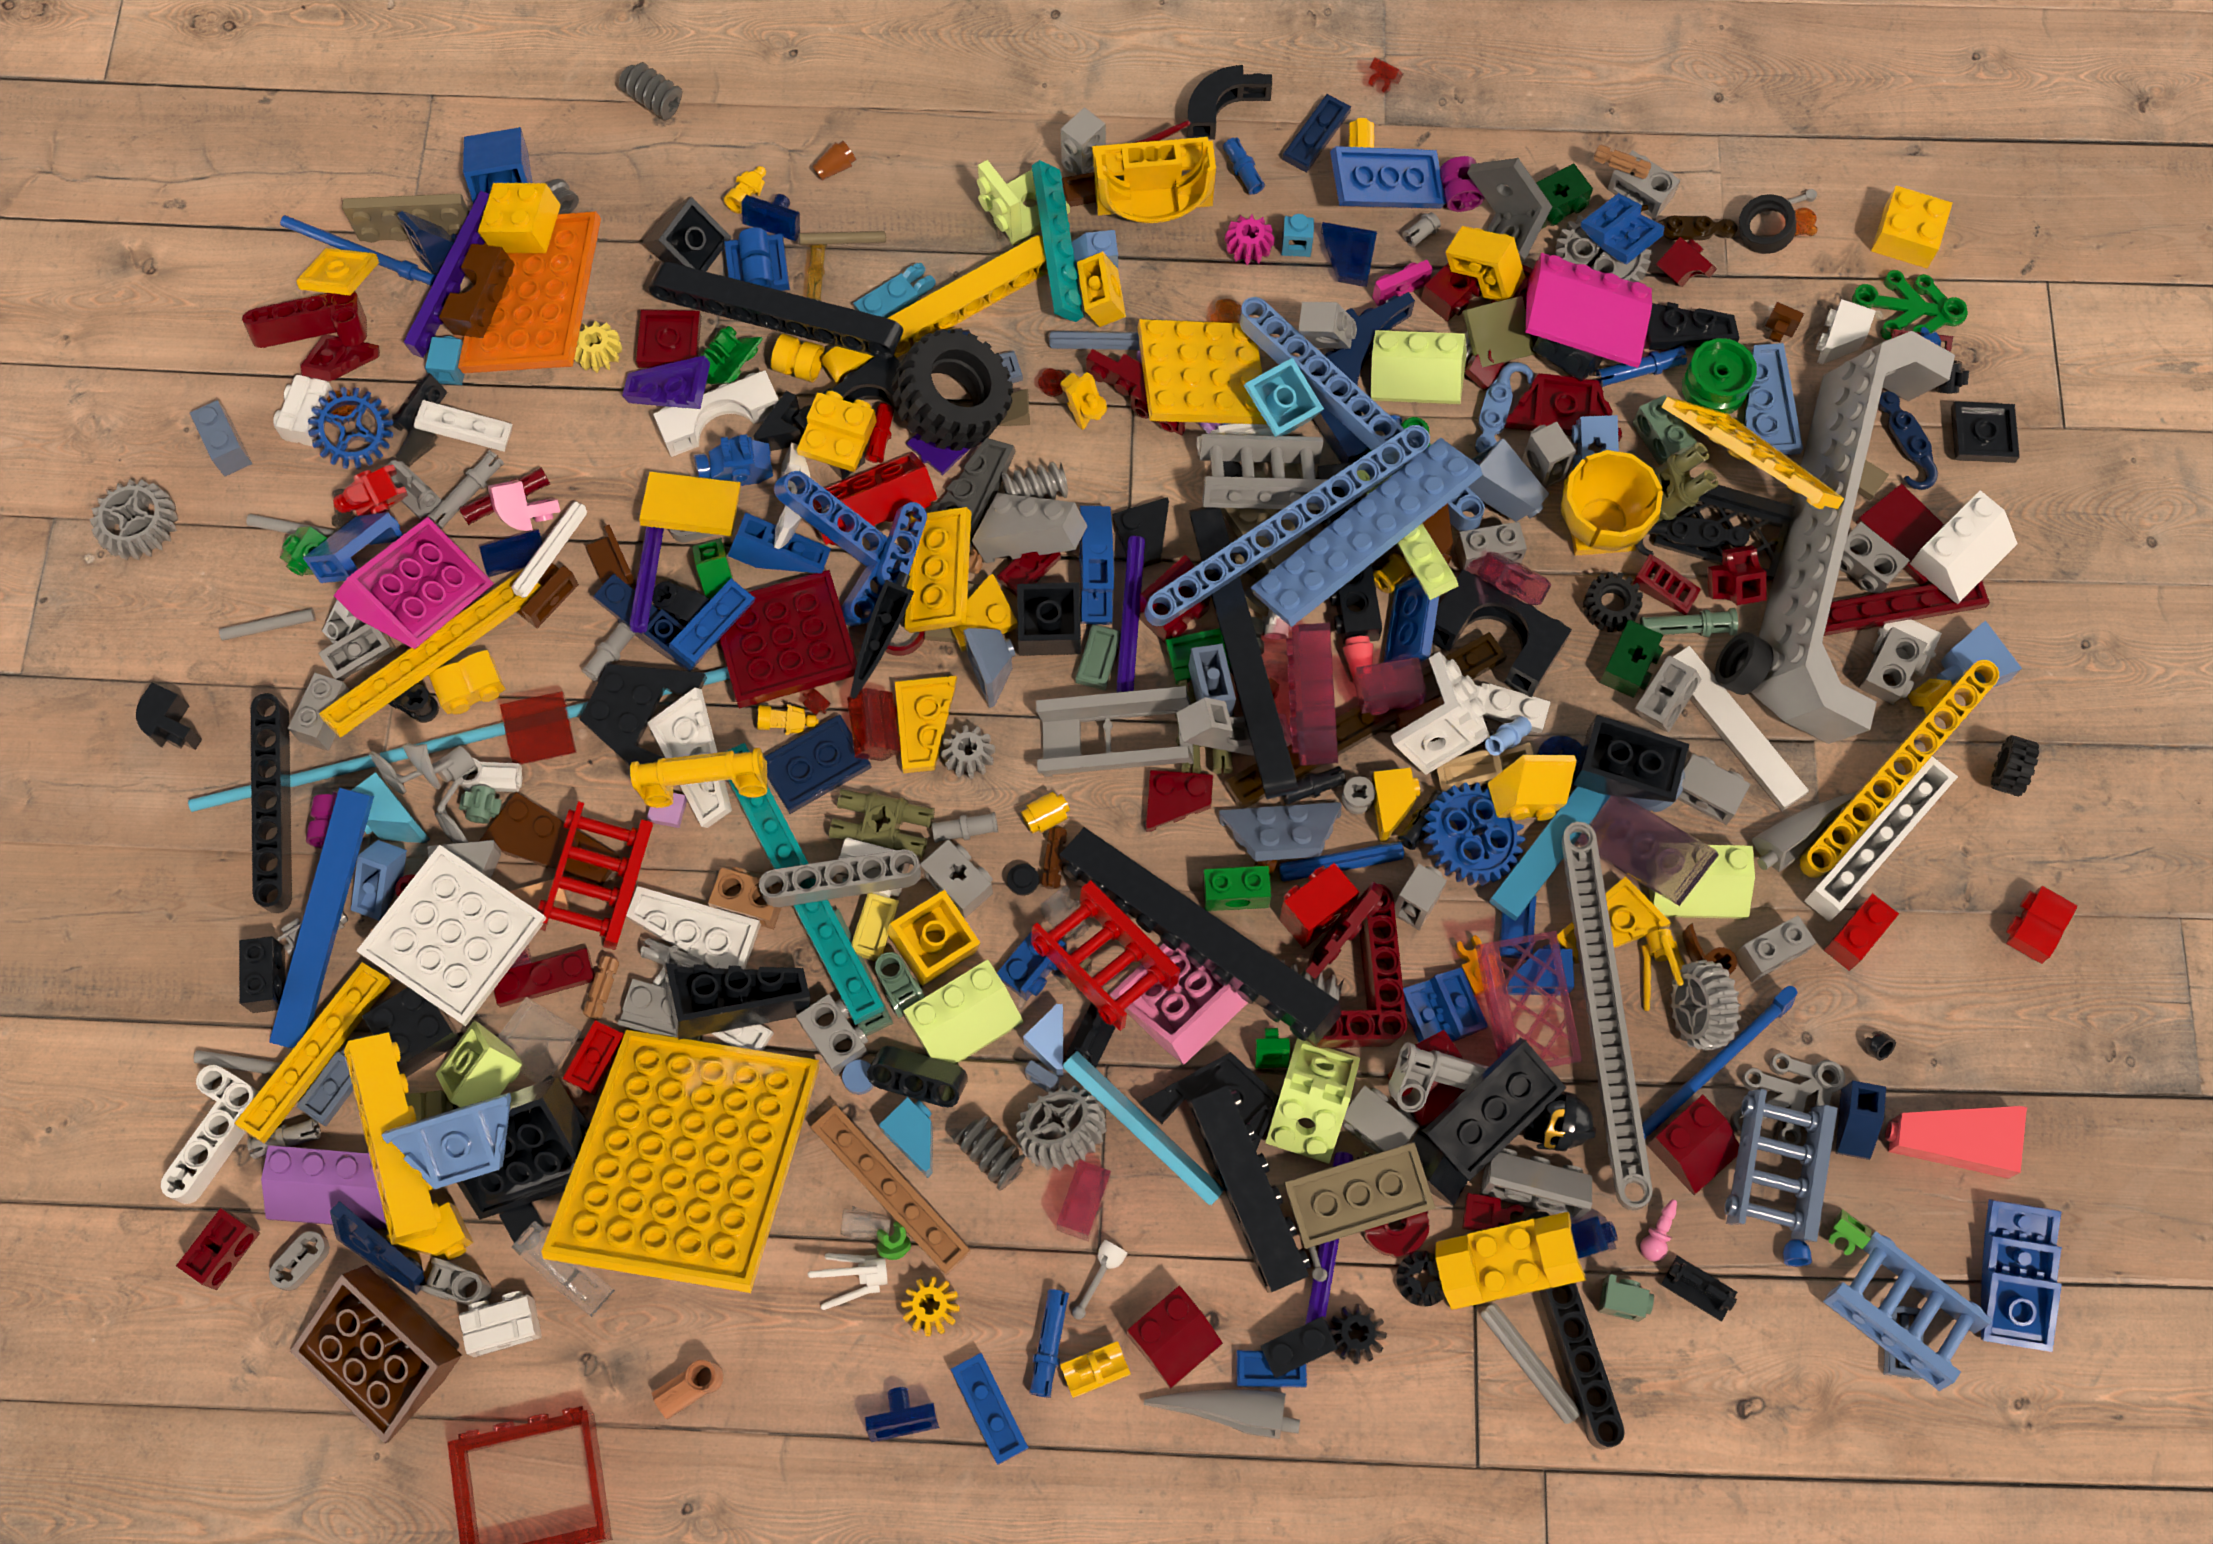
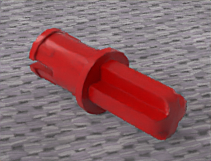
(880, 434)

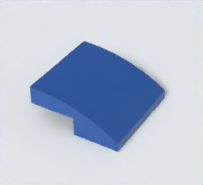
(1622, 228)
(1444, 1004)

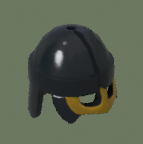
(1562, 1124)

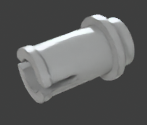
(1428, 224)

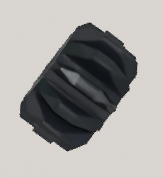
(1359, 1322)

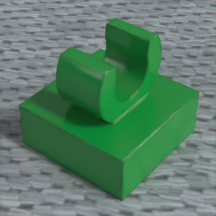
(1272, 1050)

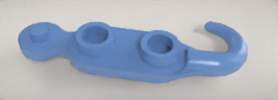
(1497, 405)

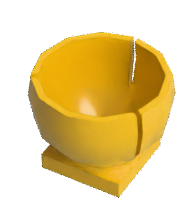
(1610, 502)

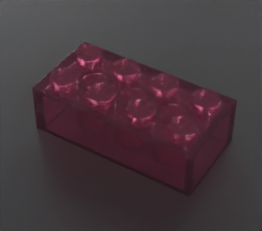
(1312, 694)

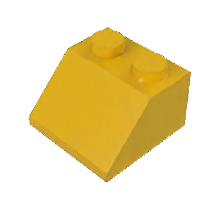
(1533, 787)

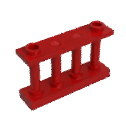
(618, 897)
(1116, 926)

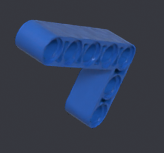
(849, 540)

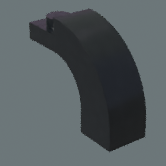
(1218, 91)

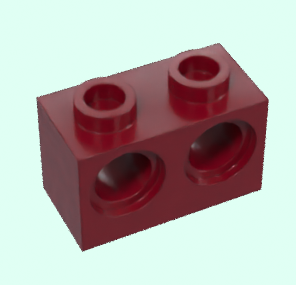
(218, 1249)

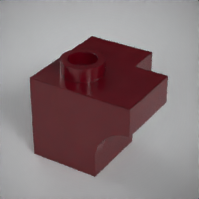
(1685, 261)
(1739, 577)

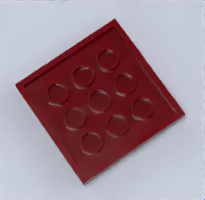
(789, 641)

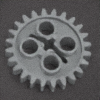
(1575, 241)

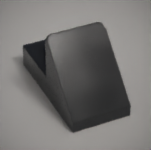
(778, 425)

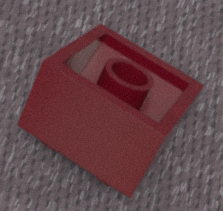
(1178, 625)
(1696, 1144)
(1174, 1336)

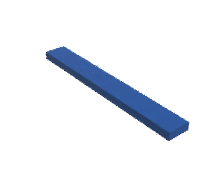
(321, 917)

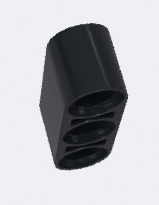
(917, 1076)

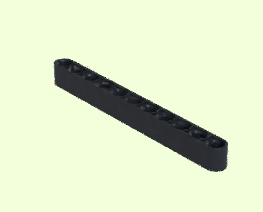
(1246, 662)

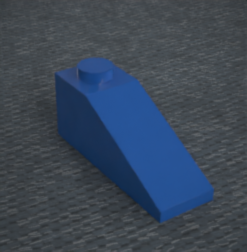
(756, 548)

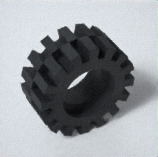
(1617, 586)
(2015, 765)

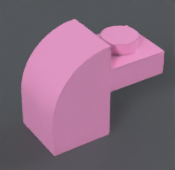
(511, 505)

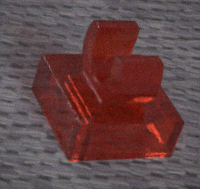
(1386, 72)

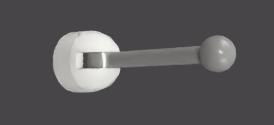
(1110, 1257)

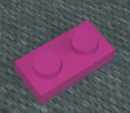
(1408, 280)

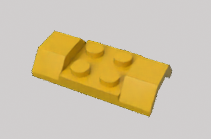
(1508, 1261)

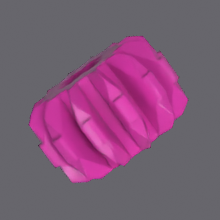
(1249, 239)

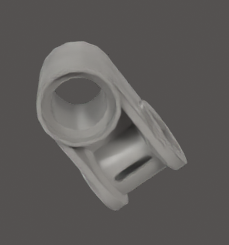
(450, 1282)

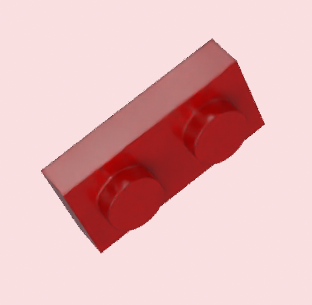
(594, 1057)

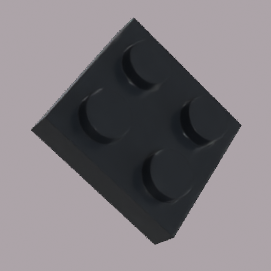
(1985, 432)

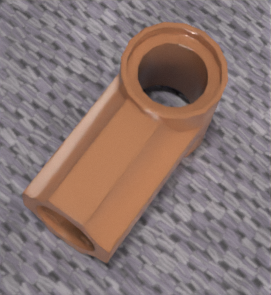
(685, 1389)

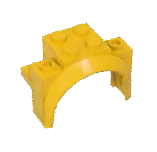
(1153, 179)

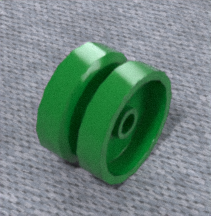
(1719, 375)

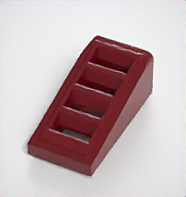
(1671, 576)

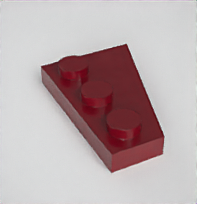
(1344, 929)

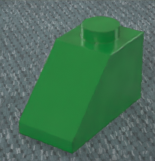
(712, 566)

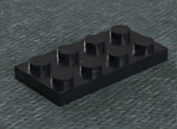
(1494, 1109)

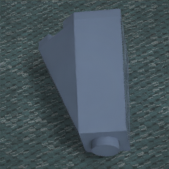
(1508, 483)

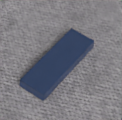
(1316, 133)

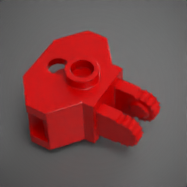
(371, 493)

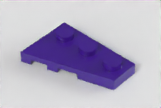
(669, 385)

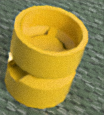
(799, 358)

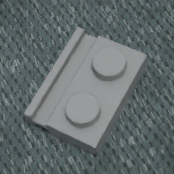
(648, 1010)

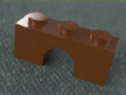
(473, 311)

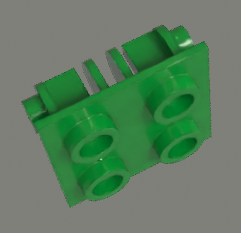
(729, 355)

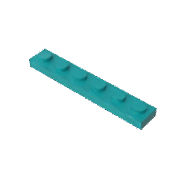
(1057, 241)

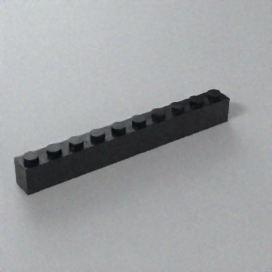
(1202, 937)

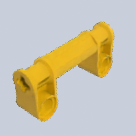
(656, 779)

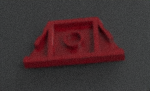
(1560, 401)

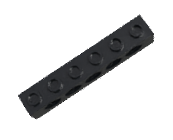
(1363, 592)

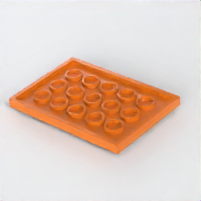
(541, 304)

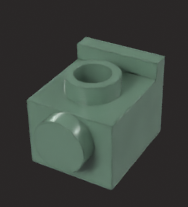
(1625, 1299)

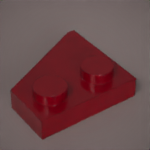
(332, 359)
(1176, 796)

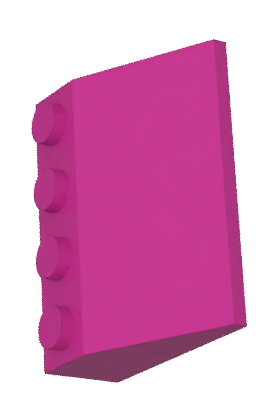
(1588, 309)
(413, 585)

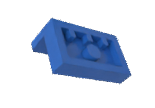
(1027, 970)

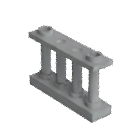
(1259, 492)

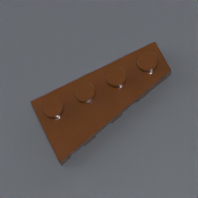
(539, 837)

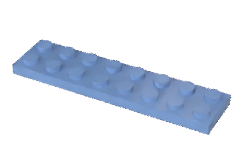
(1366, 531)

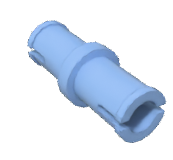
(1508, 735)

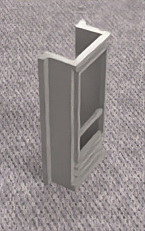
(1063, 730)

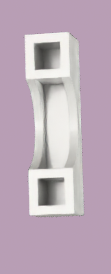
(748, 397)

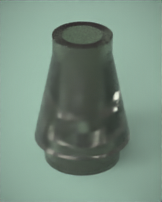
(416, 445)

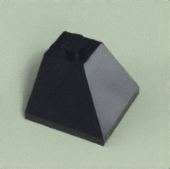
(687, 237)

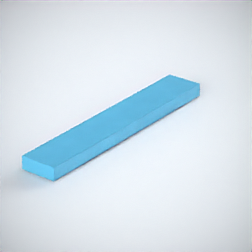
(1143, 1128)

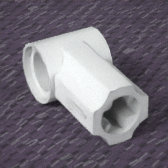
(498, 776)

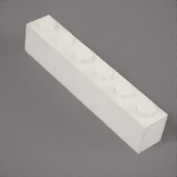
(1880, 839)

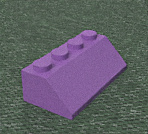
(310, 1182)

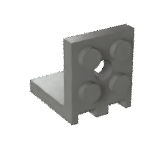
(1517, 208)

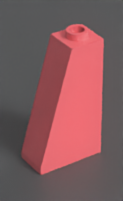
(1963, 1138)

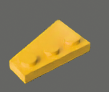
(922, 720)
(1629, 915)

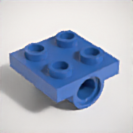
(758, 259)

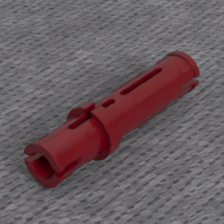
(483, 507)

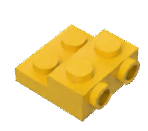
(837, 431)

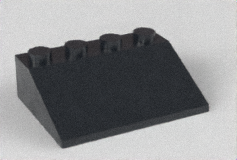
(538, 1153)

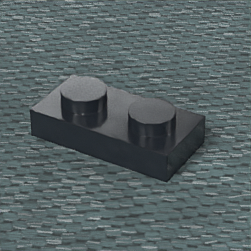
(1299, 1347)

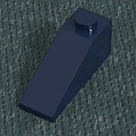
(428, 239)

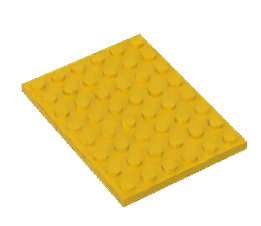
(683, 1162)

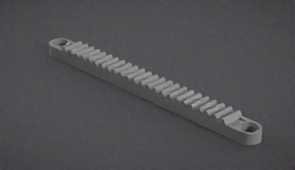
(1606, 1017)

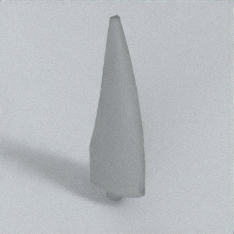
(1792, 836)
(1244, 1410)

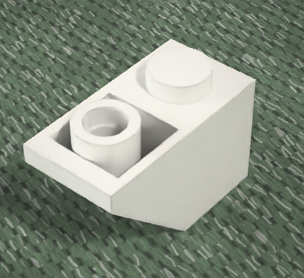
(1846, 331)

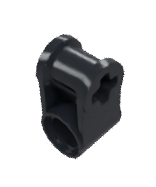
(678, 601)
(417, 704)

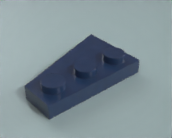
(375, 1249)

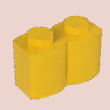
(467, 682)

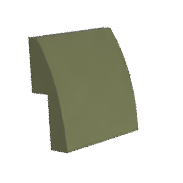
(1499, 329)

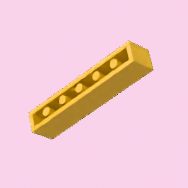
(382, 1107)

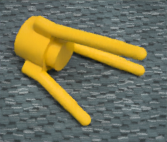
(1663, 948)

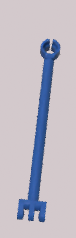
(1781, 1004)

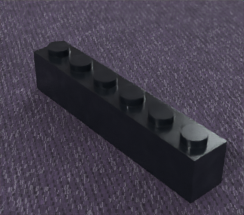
(1249, 1189)

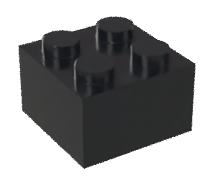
(1049, 619)
(416, 1026)

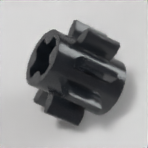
(1958, 377)

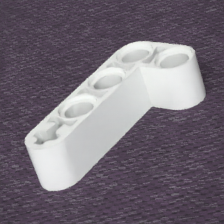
(207, 1136)

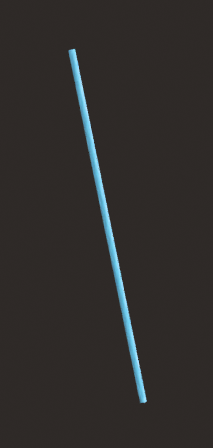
(396, 754)

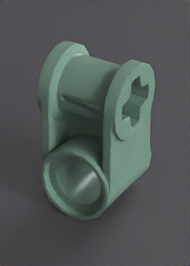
(900, 989)

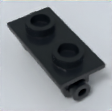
(426, 389)
(1091, 1037)
(1699, 1288)

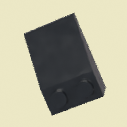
(1630, 761)

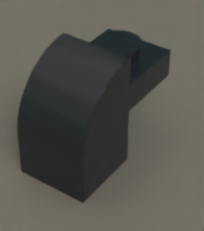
(160, 715)

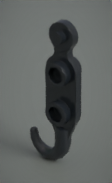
(1696, 533)

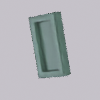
(1098, 657)

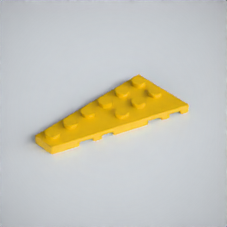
(1747, 445)

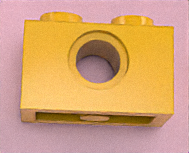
(1101, 289)

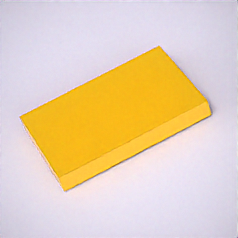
(690, 504)

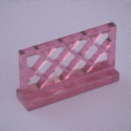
(1499, 1000)

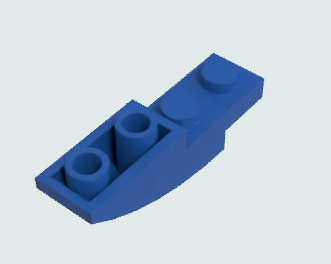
(1097, 566)

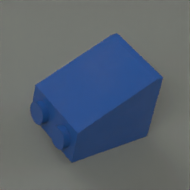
(495, 159)

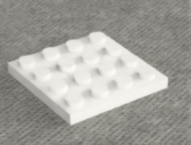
(452, 935)

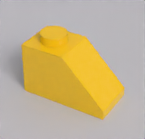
(1393, 798)
(447, 1241)

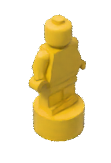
(749, 183)
(792, 720)

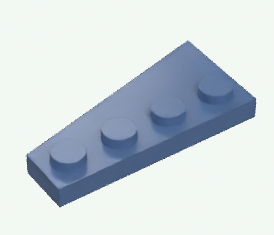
(1771, 402)

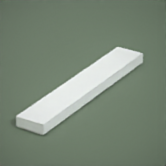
(1743, 736)

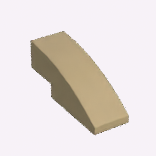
(1479, 767)

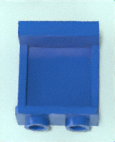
(332, 558)

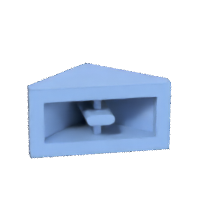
(1046, 1040)

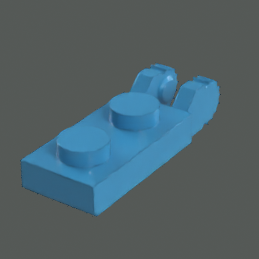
(896, 293)

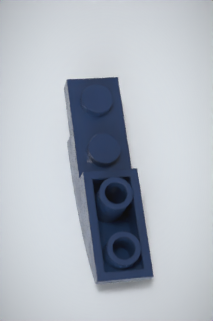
(661, 629)

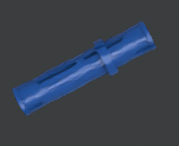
(1653, 363)
(1048, 1348)

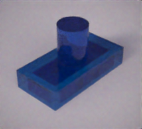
(772, 216)
(902, 1418)

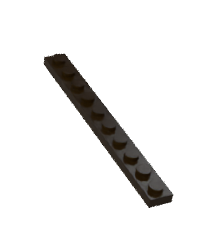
(1356, 727)

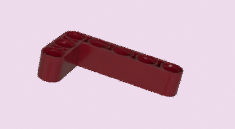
(1375, 980)

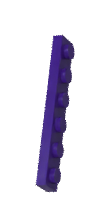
(446, 282)

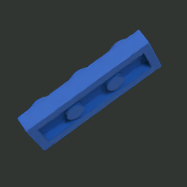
(712, 622)
(989, 1409)

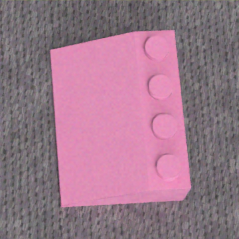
(1186, 1014)

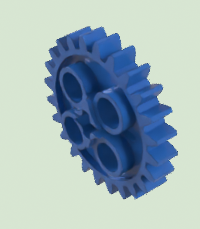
(1450, 843)

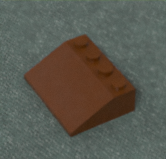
(374, 1352)

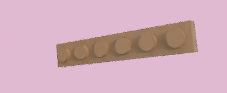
(890, 1189)

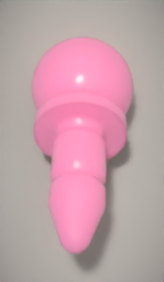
(1654, 1246)

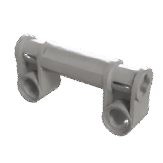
(1419, 1070)

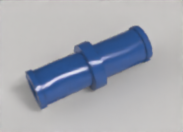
(1243, 166)

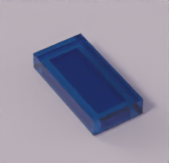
(510, 553)

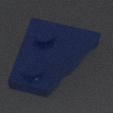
(1349, 252)

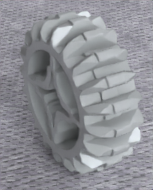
(129, 510)
(1705, 1005)
(1061, 1127)

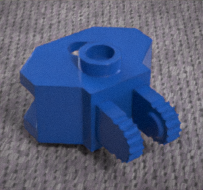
(741, 460)

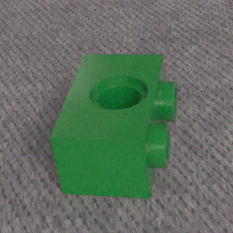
(1236, 888)

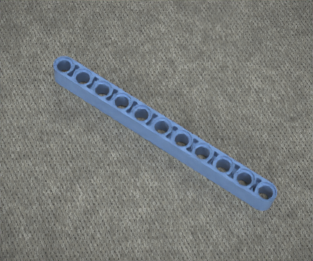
(1340, 406)
(1296, 513)

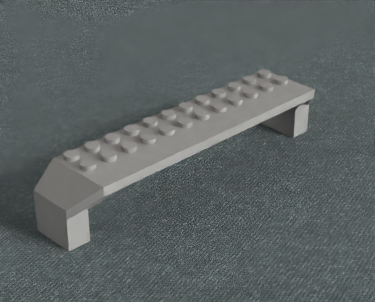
(1802, 680)

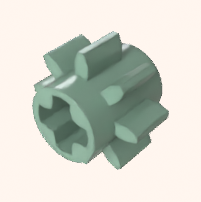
(480, 804)

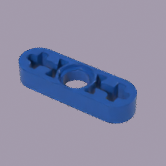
(901, 522)

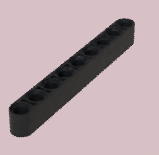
(776, 310)

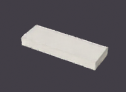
(463, 425)

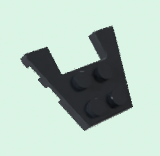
(628, 700)
(1255, 1095)

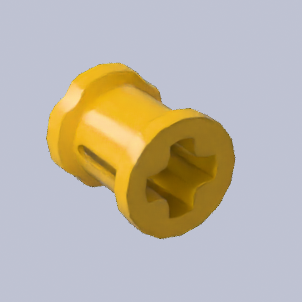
(1391, 573)

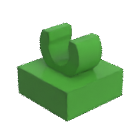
(1851, 1229)

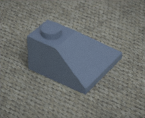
(990, 660)

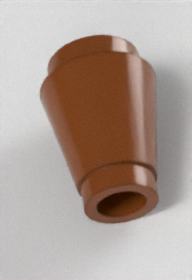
(835, 160)

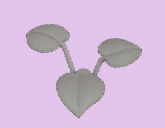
(448, 767)

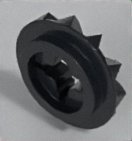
(1411, 1288)

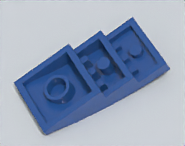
(2021, 1275)

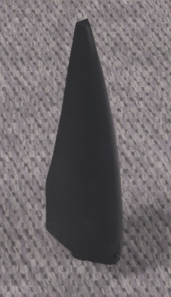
(881, 628)

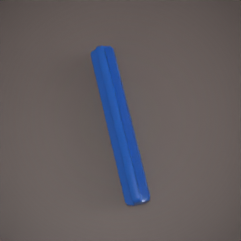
(1344, 860)

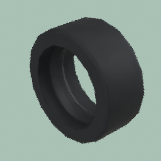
(1761, 204)
(1757, 660)

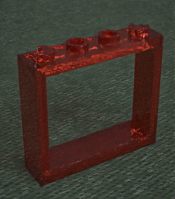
(508, 1433)

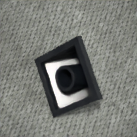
(1440, 1173)

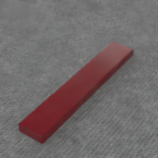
(1899, 606)

